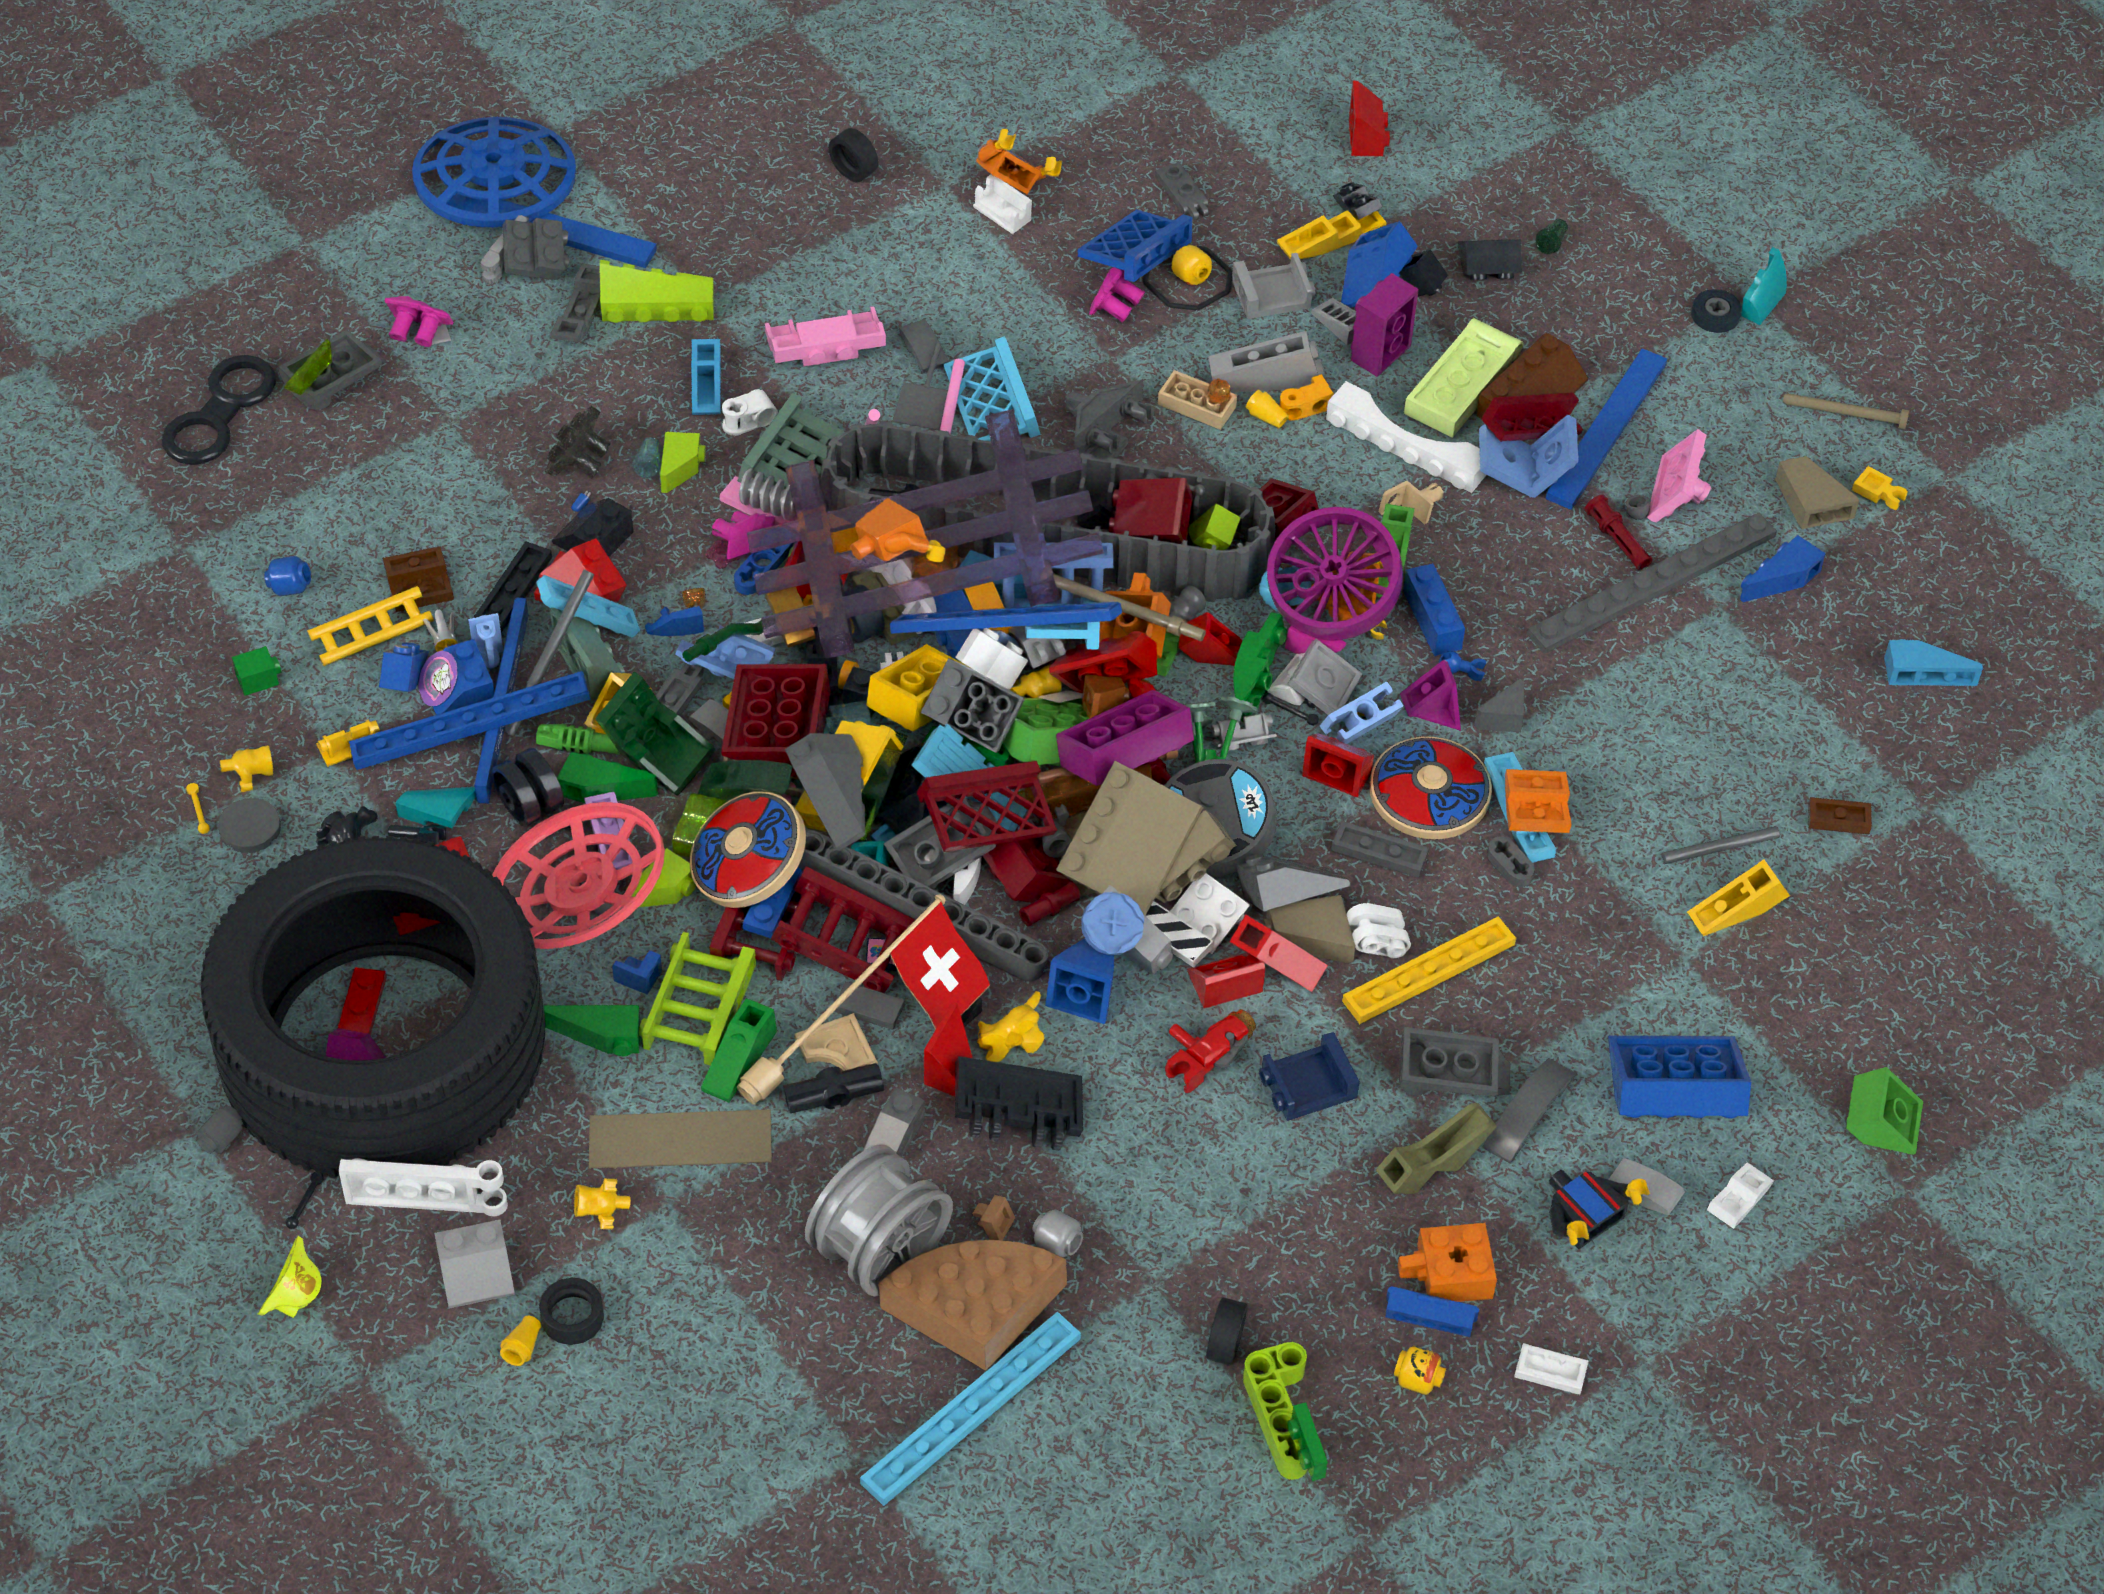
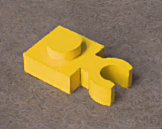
(1878, 486)

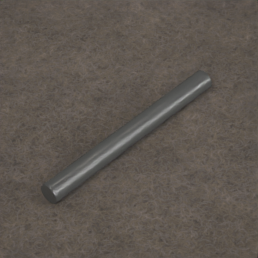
(1720, 845)

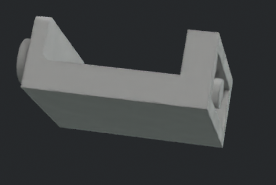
(1273, 288)

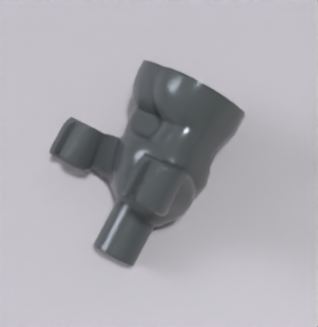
(1188, 603)
(1056, 844)

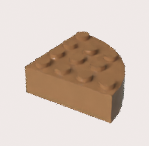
(974, 1294)

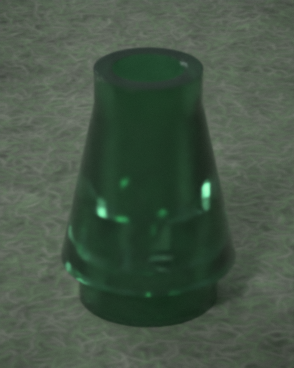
(1551, 237)

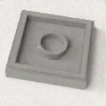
(1324, 678)

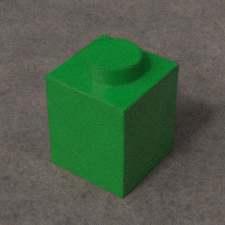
(256, 670)

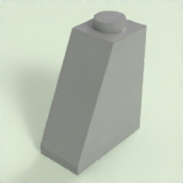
(1153, 949)

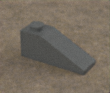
(898, 1122)

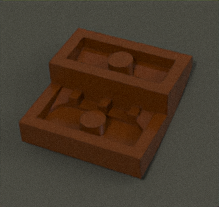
(421, 569)

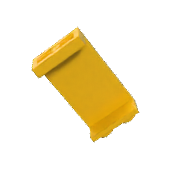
(871, 744)

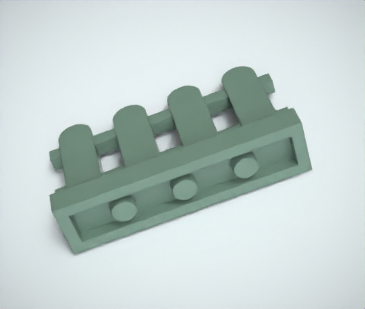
(780, 431)

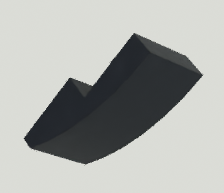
(1357, 200)

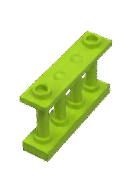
(730, 995)

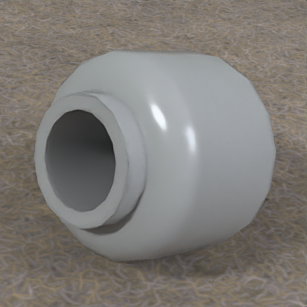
(1057, 1233)

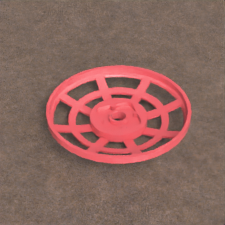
(595, 868)

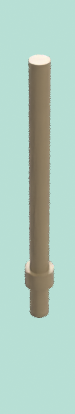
(1173, 624)

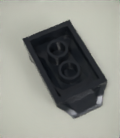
(901, 803)

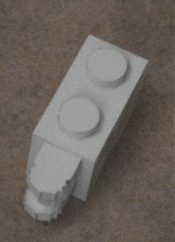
(1037, 650)

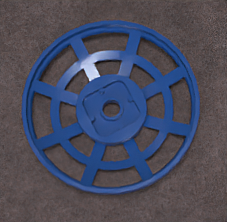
(477, 169)

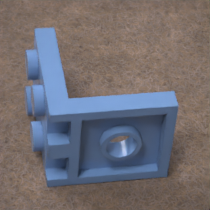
(1530, 466)

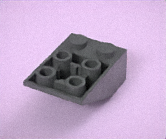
(973, 705)

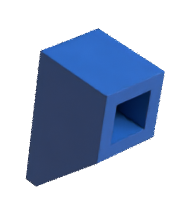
(402, 667)

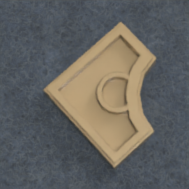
(838, 1043)

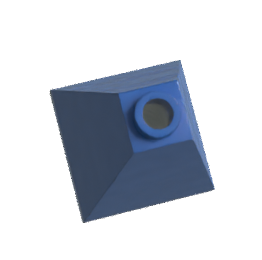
(1081, 982)

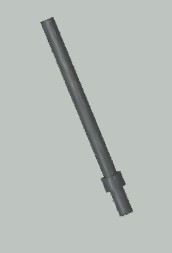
(556, 637)

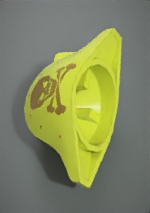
(296, 1284)

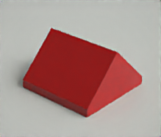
(1228, 979)

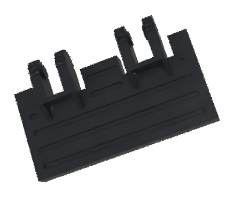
(1024, 1095)

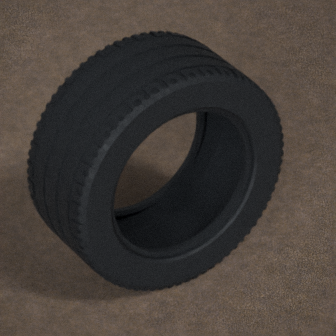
(340, 909)

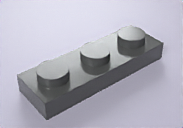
(1380, 849)

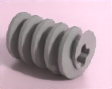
(767, 495)

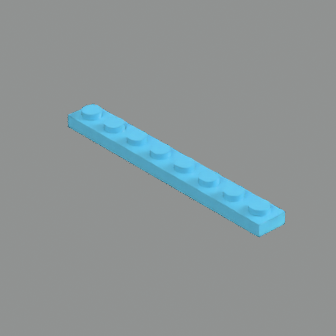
(970, 1408)

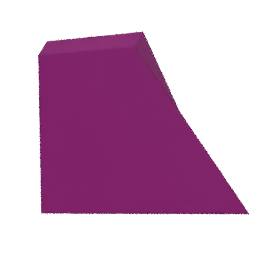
(1434, 697)

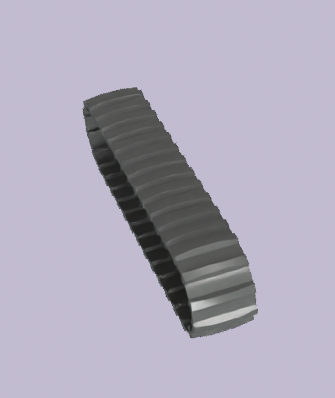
(1168, 565)

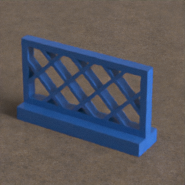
(1151, 243)

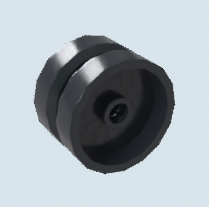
(527, 786)

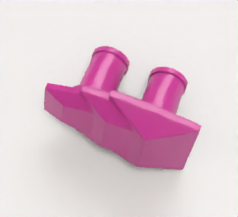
(1112, 284)
(409, 310)
(737, 532)

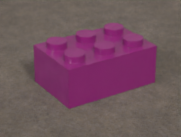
(1384, 324)

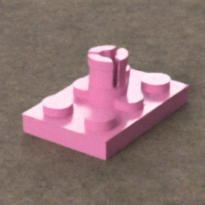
(1678, 477)

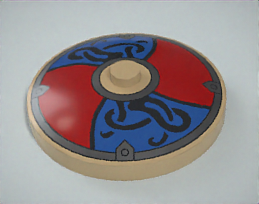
(1430, 787)
(747, 849)

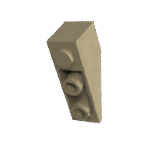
(1203, 847)

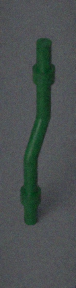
(709, 643)

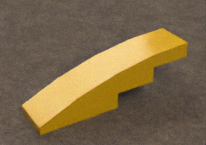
(1328, 235)

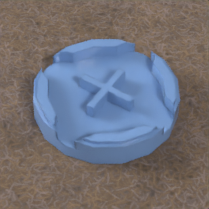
(1112, 923)

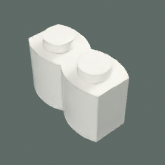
(992, 658)

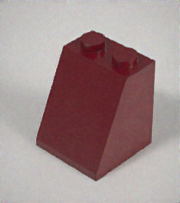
(1152, 509)

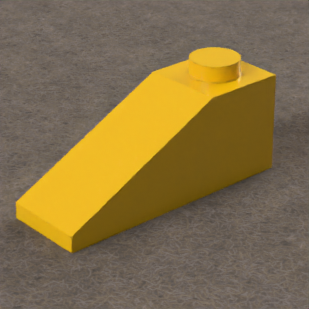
(1739, 900)

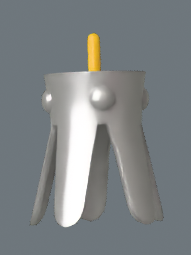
(445, 635)

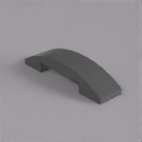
(581, 306)
(1527, 1109)

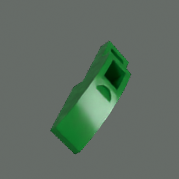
(1254, 658)

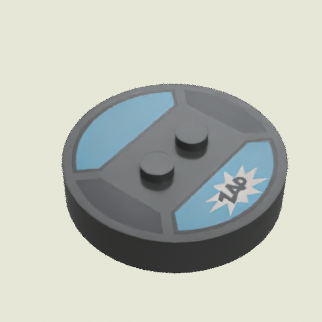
(1237, 799)

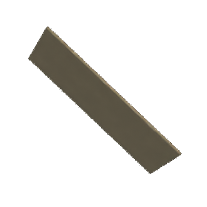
(680, 1138)

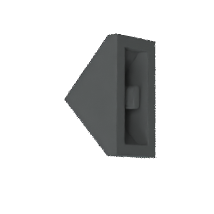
(1503, 711)

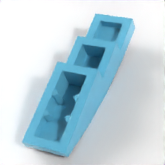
(1534, 845)

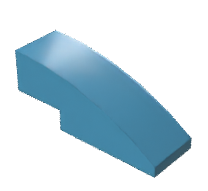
(706, 376)

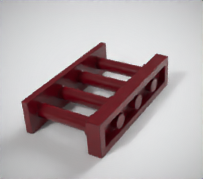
(849, 902)
(725, 943)

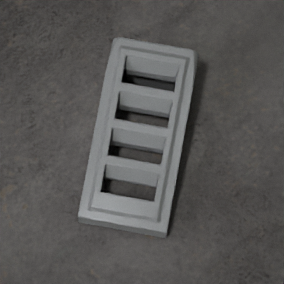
(1339, 328)

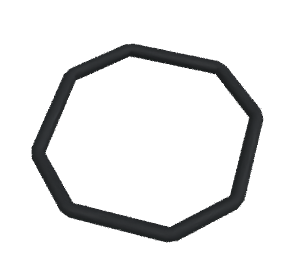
(1195, 307)

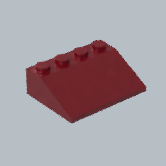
(774, 709)

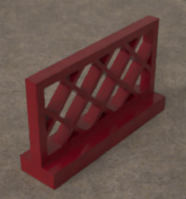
(976, 784)

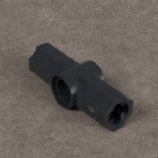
(833, 1088)

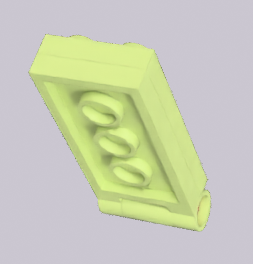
(1466, 369)

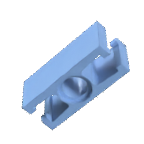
(1366, 706)

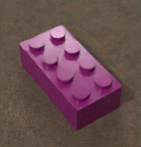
(1126, 734)

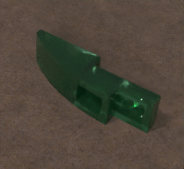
(740, 777)

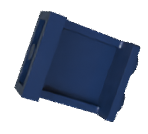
(1310, 1079)

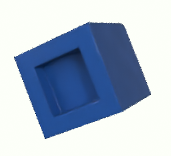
(637, 973)

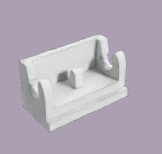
(1003, 204)

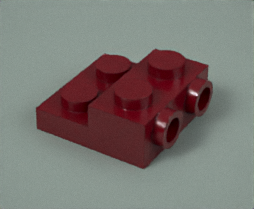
(1288, 502)

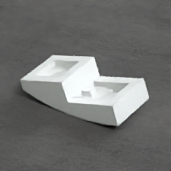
(1740, 1195)

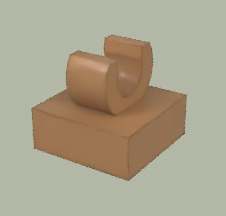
(995, 1217)

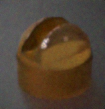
(1224, 392)
(693, 596)

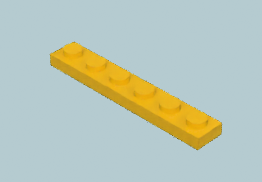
(1428, 970)

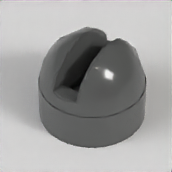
(1638, 506)

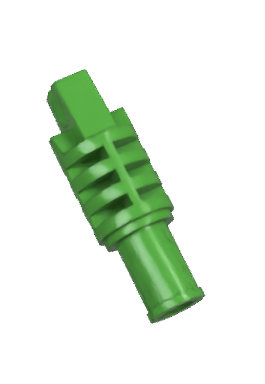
(575, 738)

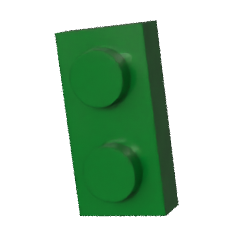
(1311, 1451)

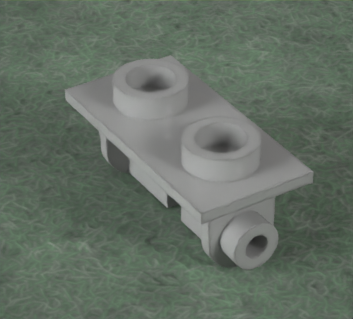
(1255, 731)

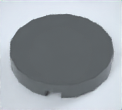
(249, 825)

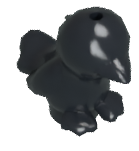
(338, 827)

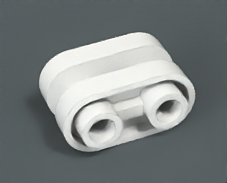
(1378, 930)

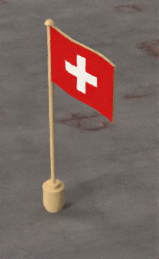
(933, 967)

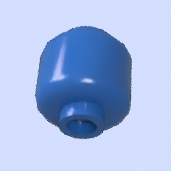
(288, 576)

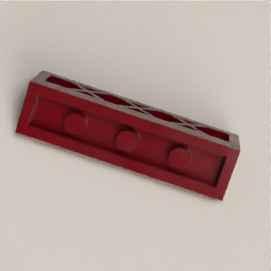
(1529, 412)

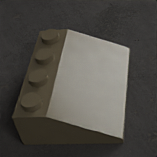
(1129, 836)

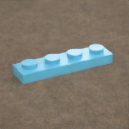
(592, 607)

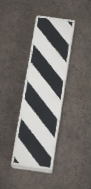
(1185, 940)

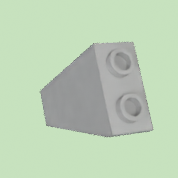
(1269, 364)

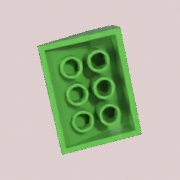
(1036, 726)

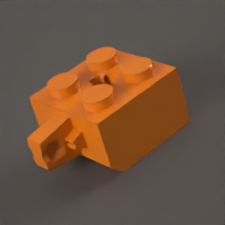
(1124, 623)
(1453, 1262)

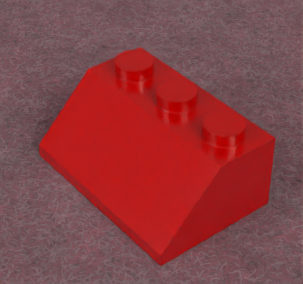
(1116, 657)

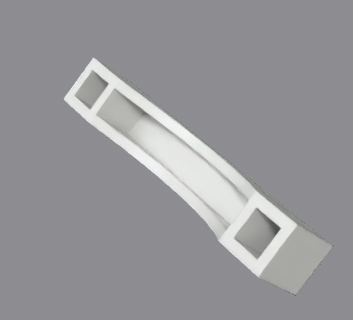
(1356, 412)

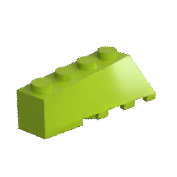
(653, 295)

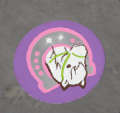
(437, 678)

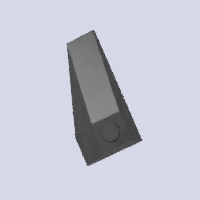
(832, 778)

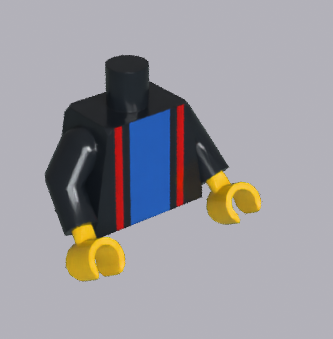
(1590, 1205)

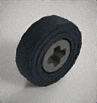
(1720, 321)

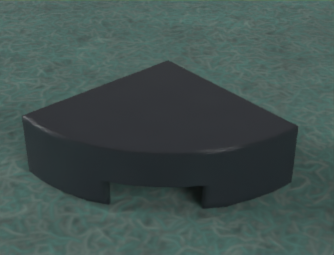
(1098, 517)

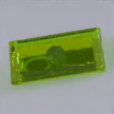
(310, 369)

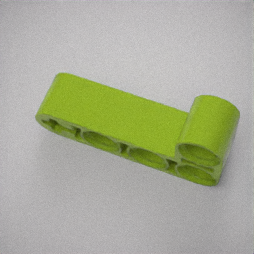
(1272, 1386)

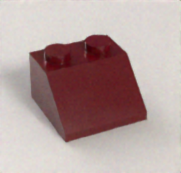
(1025, 869)

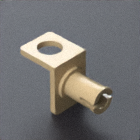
(1411, 497)

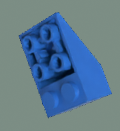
(1375, 258)

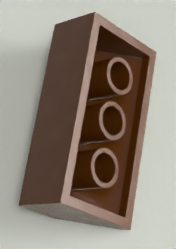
(1542, 369)

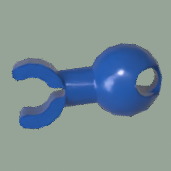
(1457, 664)

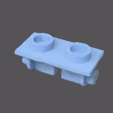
(488, 638)

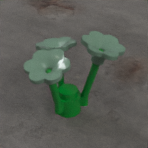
(1201, 720)

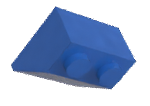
(472, 680)

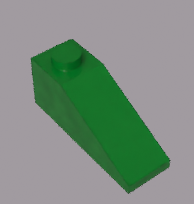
(603, 1027)

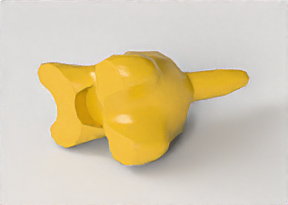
(1013, 1030)

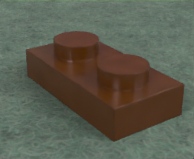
(1839, 815)

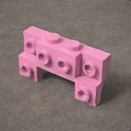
(826, 338)

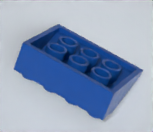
(1679, 1076)

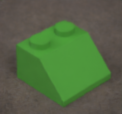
(1884, 1112)

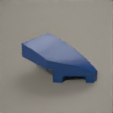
(677, 623)

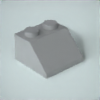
(474, 1263)

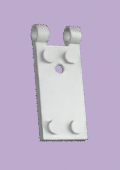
(422, 1186)

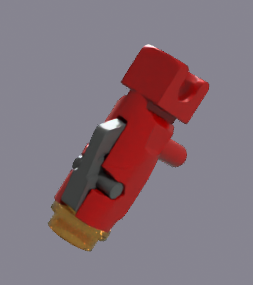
(1212, 1050)

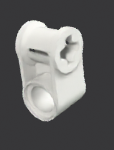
(750, 409)

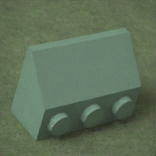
(587, 653)

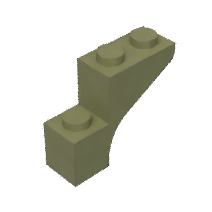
(1444, 1149)

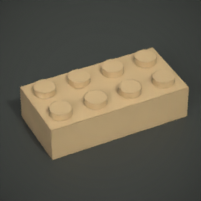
(1190, 398)

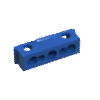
(1431, 1311)

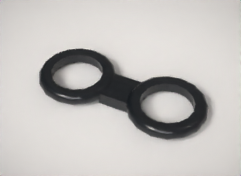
(219, 409)

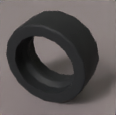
(851, 143)
(1226, 1331)
(572, 1333)

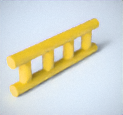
(362, 641)

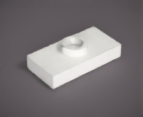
(1551, 1369)

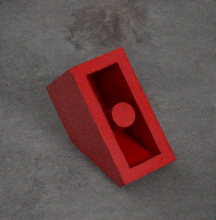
(1218, 645)

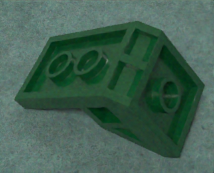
(654, 735)

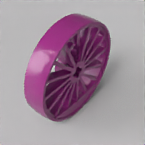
(1348, 575)

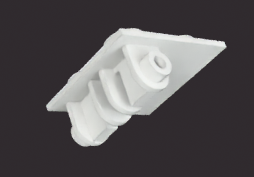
(1210, 909)

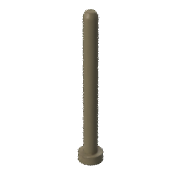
(1848, 409)

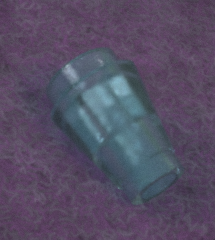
(647, 458)

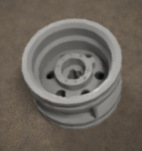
(877, 1216)

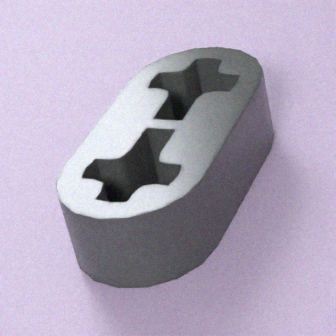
(1513, 859)

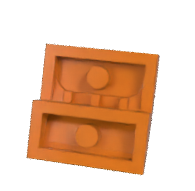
(1537, 801)

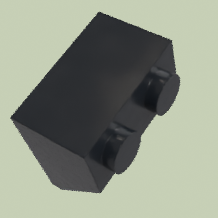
(1490, 257)
(601, 520)

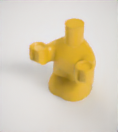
(1037, 684)
(249, 763)
(600, 1202)

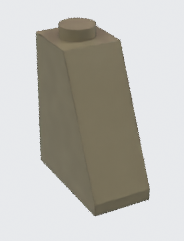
(1814, 494)
(1316, 927)

